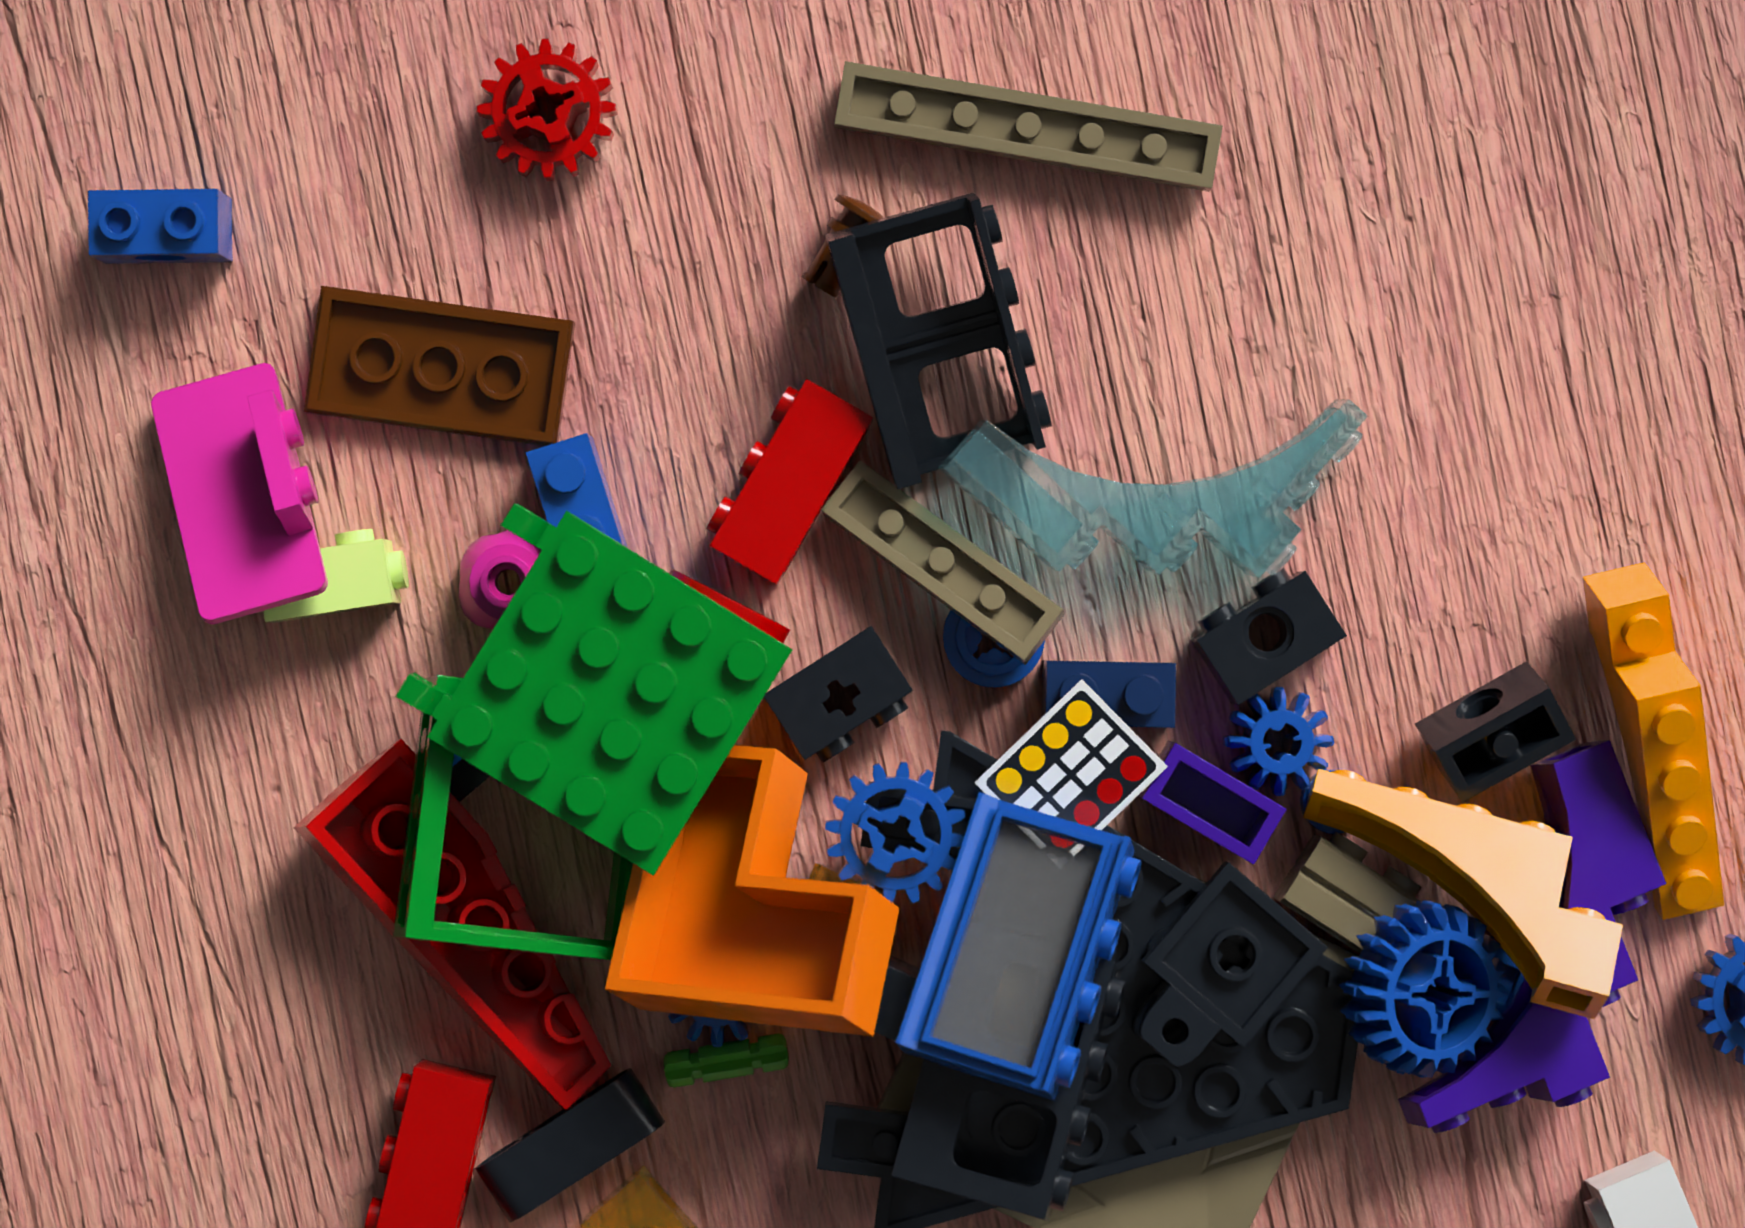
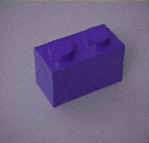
(1213, 803)

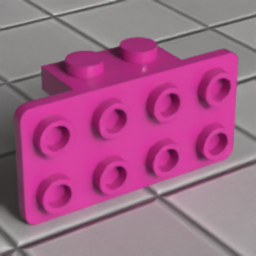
(240, 493)

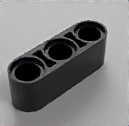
(570, 1145)

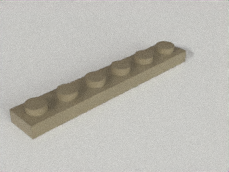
(1028, 126)

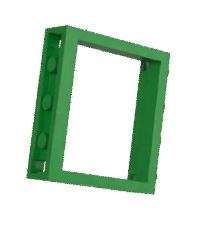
(423, 862)

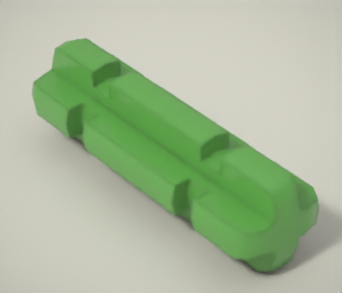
(726, 1062)

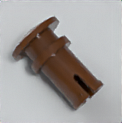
(821, 270)

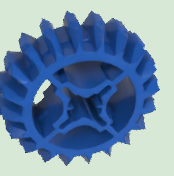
(1411, 958)

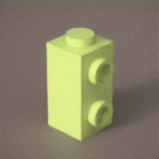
(359, 576)

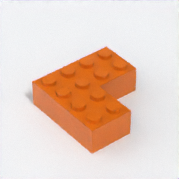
(738, 938)

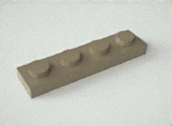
(943, 562)

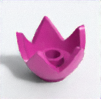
(480, 570)

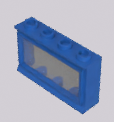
(1019, 947)

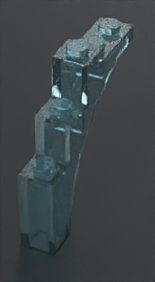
(1236, 510)

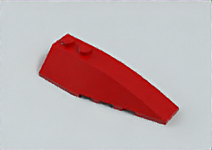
(505, 991)

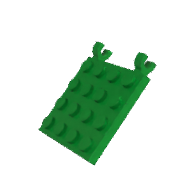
(604, 690)

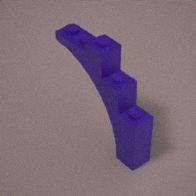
(1605, 872)

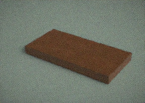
(439, 366)

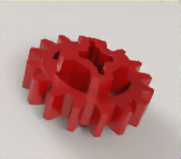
(519, 120)

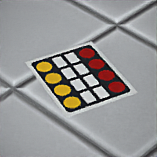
(1075, 763)

